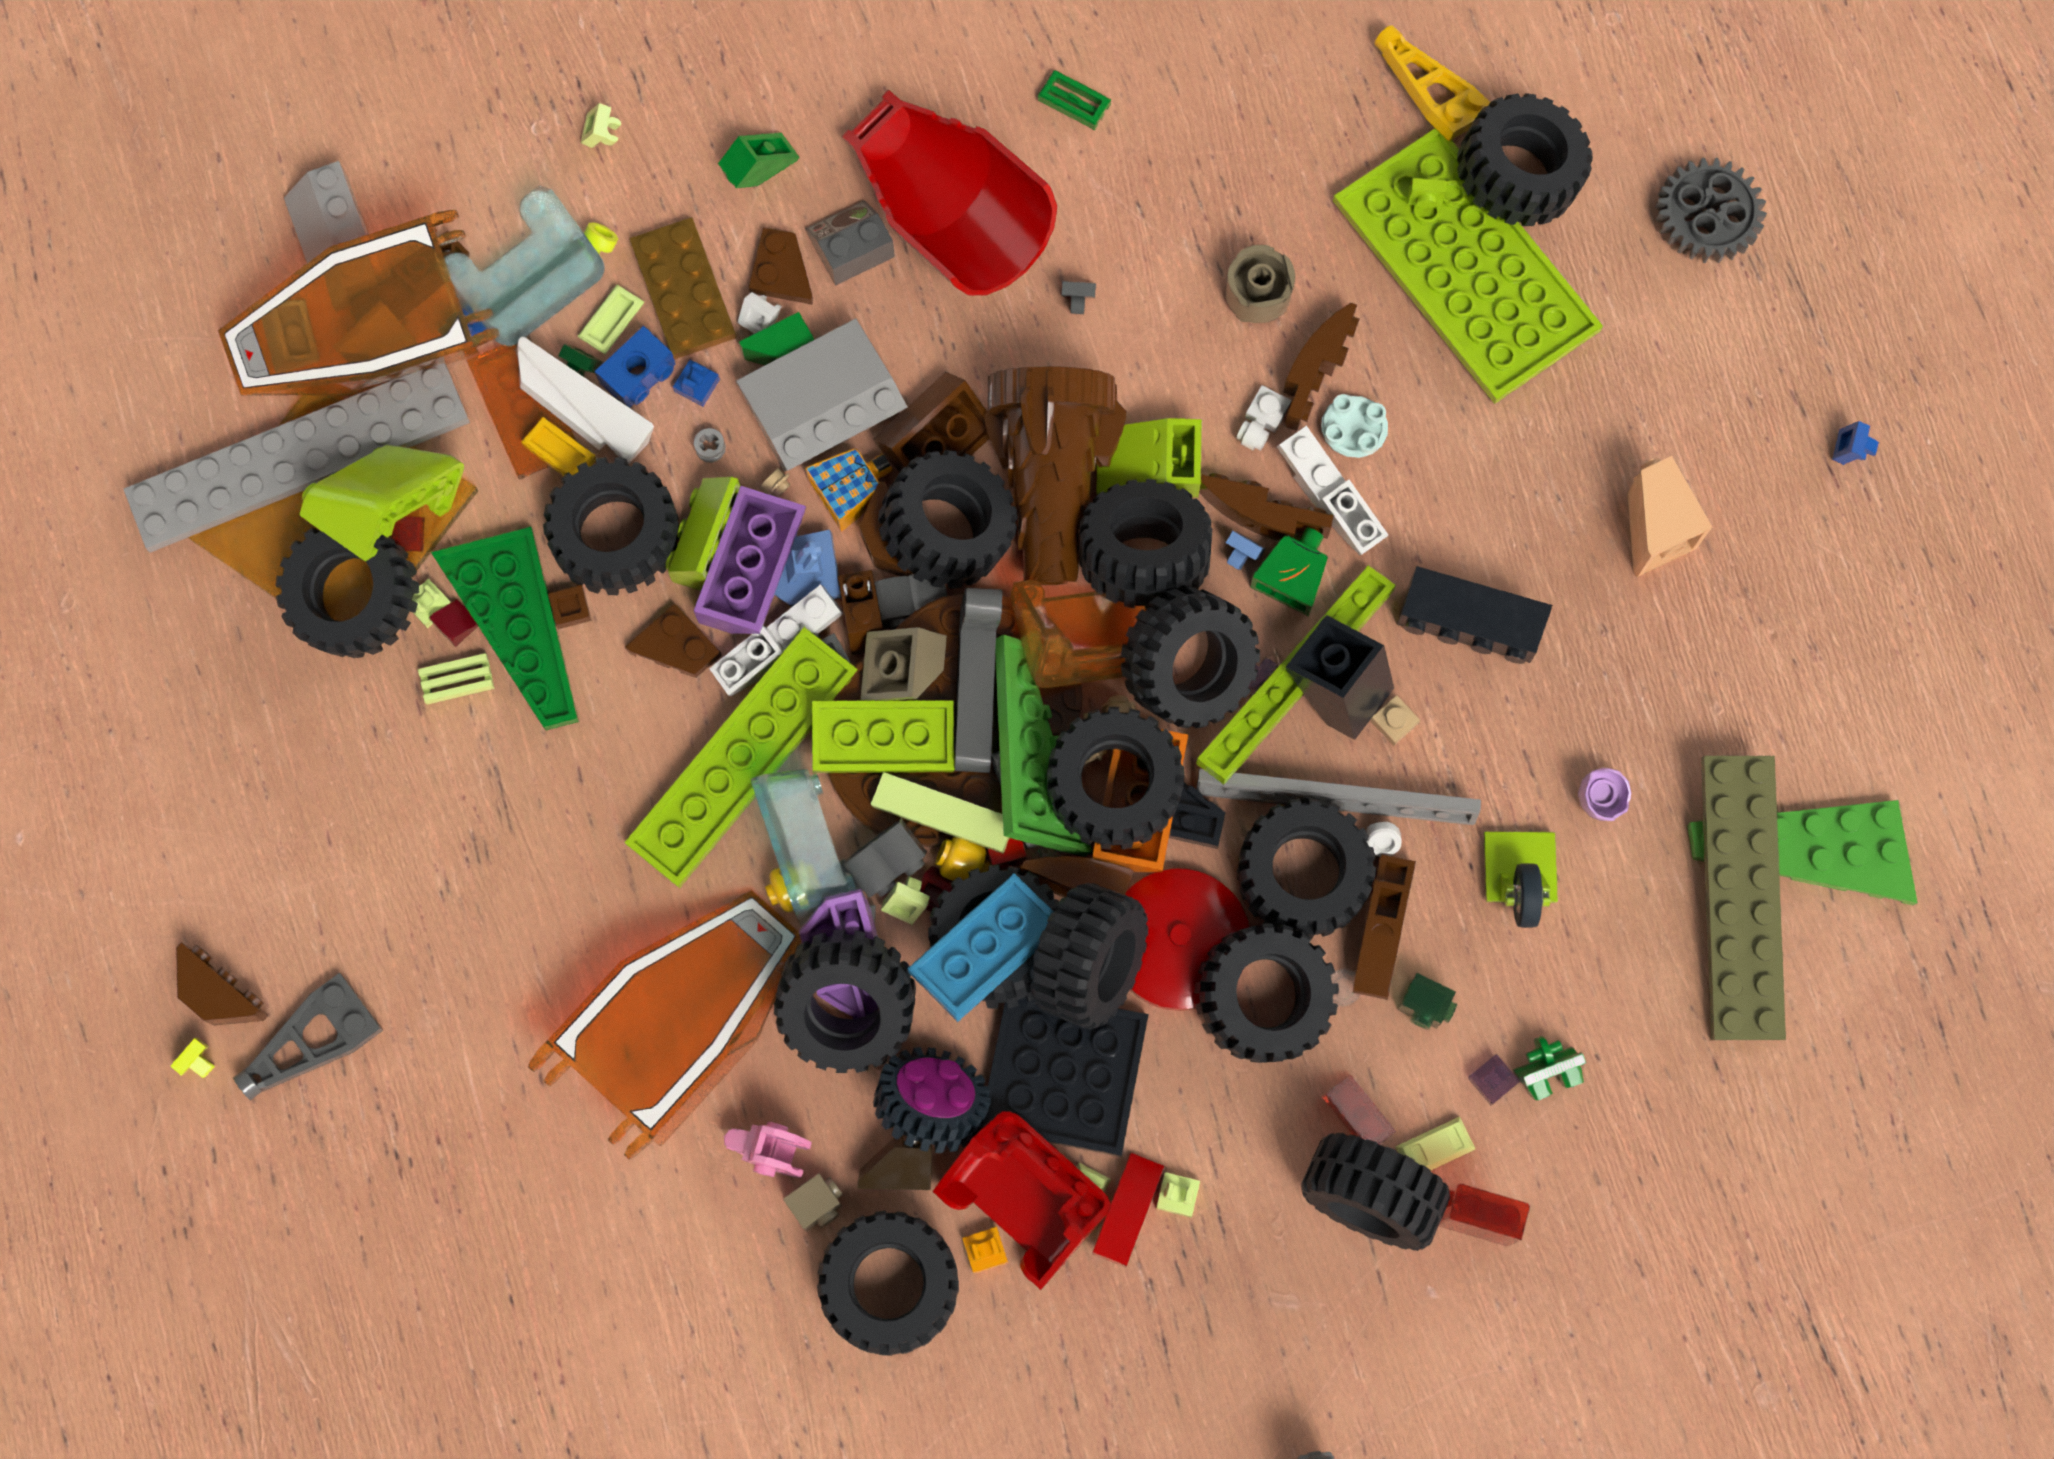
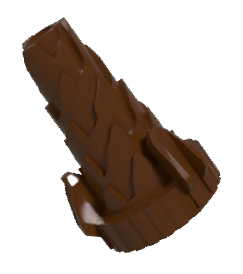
(1050, 435)

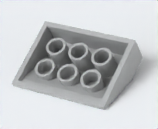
(821, 394)

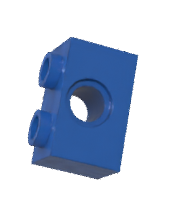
(639, 350)

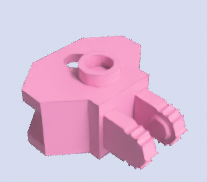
(767, 1148)

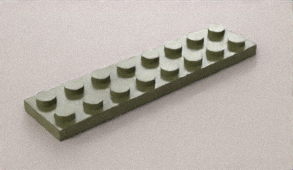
(1743, 898)

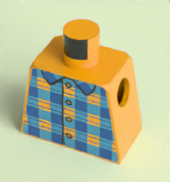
(847, 484)

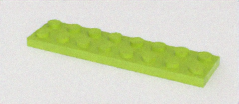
(748, 744)

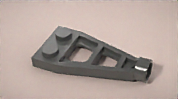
(345, 1012)

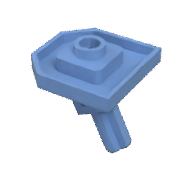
(809, 565)

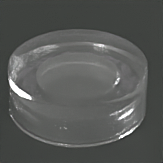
(1345, 980)

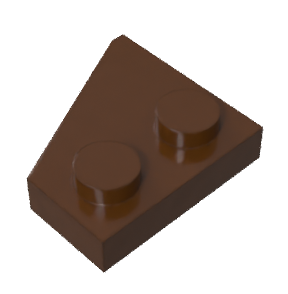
(780, 268)
(675, 644)

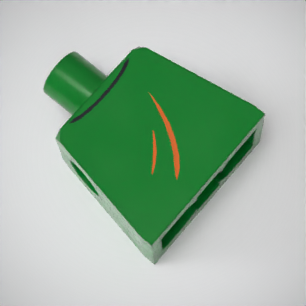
(1293, 571)

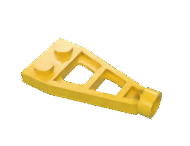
(1448, 118)

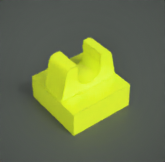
(193, 1059)

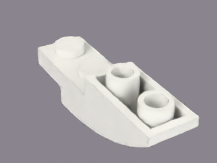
(1331, 492)
(758, 652)

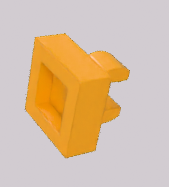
(985, 1250)

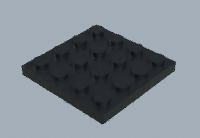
(1067, 1078)

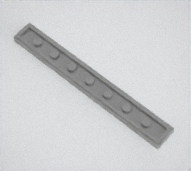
(1348, 797)

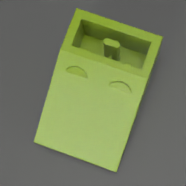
(1157, 451)

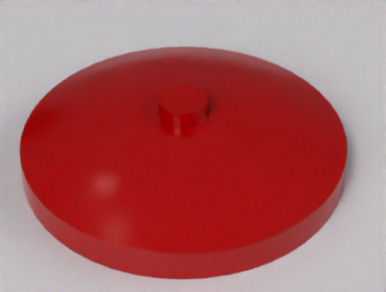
(1185, 920)

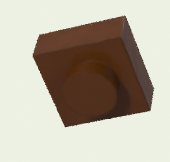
(570, 607)

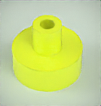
(601, 237)

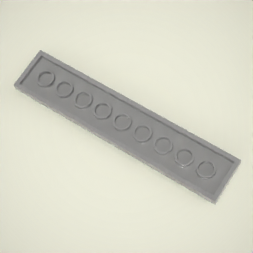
(293, 456)

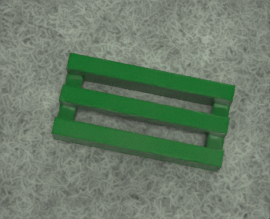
(1069, 110)

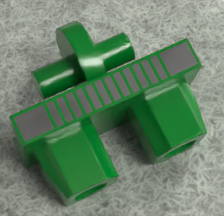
(1547, 1062)

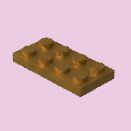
(683, 288)

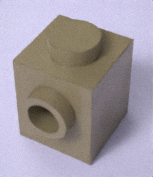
(815, 1202)

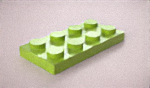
(882, 736)

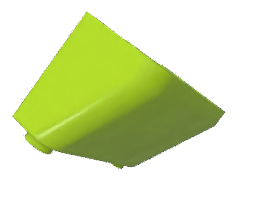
(377, 491)

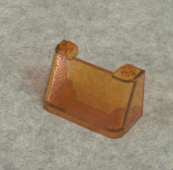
(1070, 635)

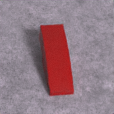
(1128, 1210)

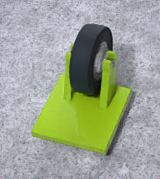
(1521, 872)

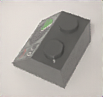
(851, 241)

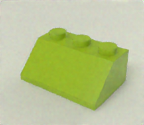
(702, 531)

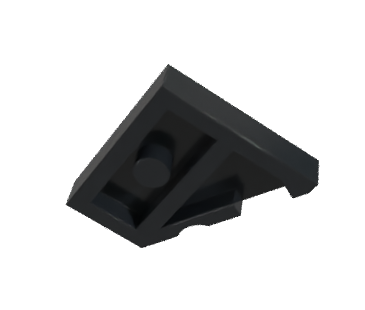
(1197, 819)

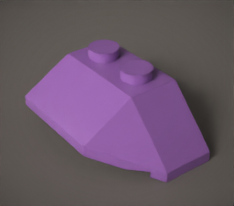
(849, 913)

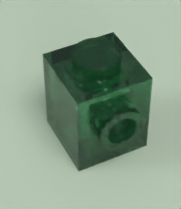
(1428, 1002)

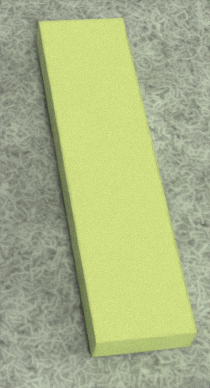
(940, 812)

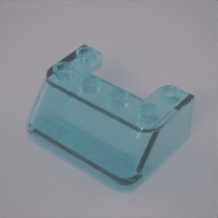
(532, 277)

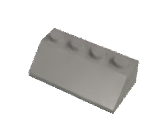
(324, 210)

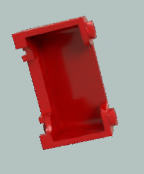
(1027, 1193)

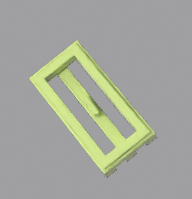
(452, 666)

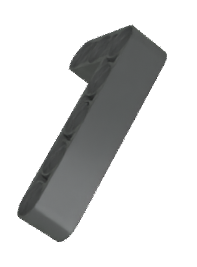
(975, 678)

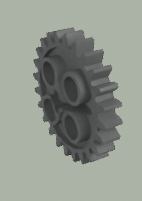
(1697, 185)

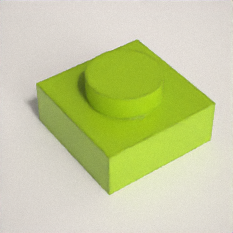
(1426, 193)

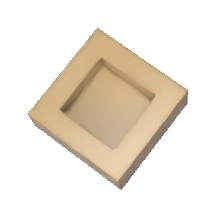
(1395, 720)

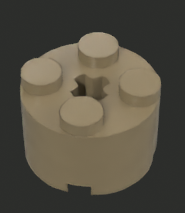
(1264, 301)

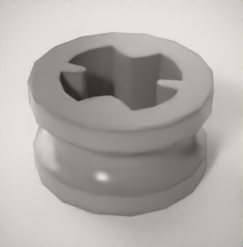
(709, 435)

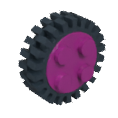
(931, 1099)

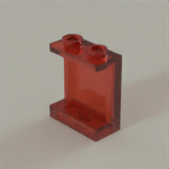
(1485, 1215)

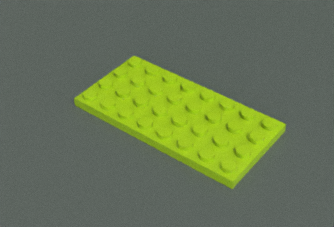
(1466, 272)

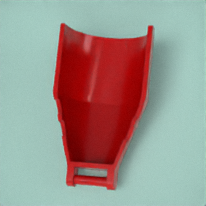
(955, 194)

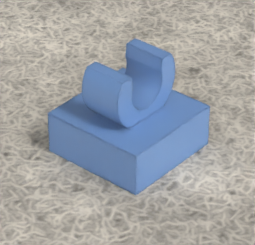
(1243, 548)

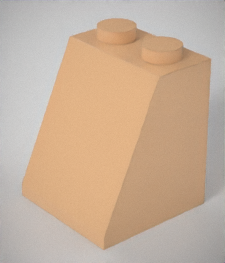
(1663, 516)

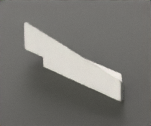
(581, 403)

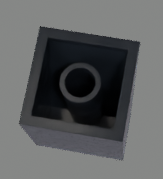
(1342, 675)

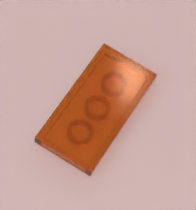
(510, 406)

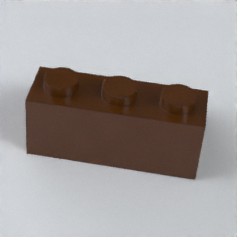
(938, 420)

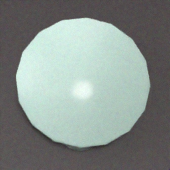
(1354, 426)

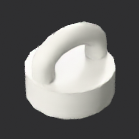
(1384, 838)

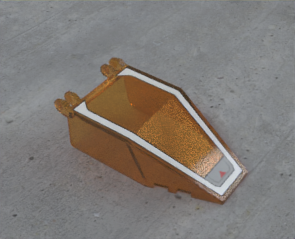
(356, 317)
(676, 1017)

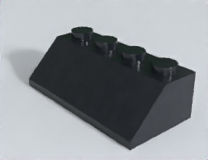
(1473, 615)

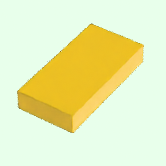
(557, 448)

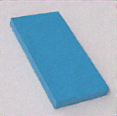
(983, 948)

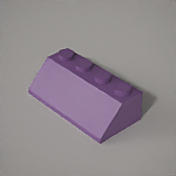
(748, 562)

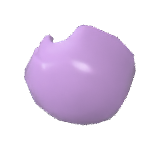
(1604, 794)

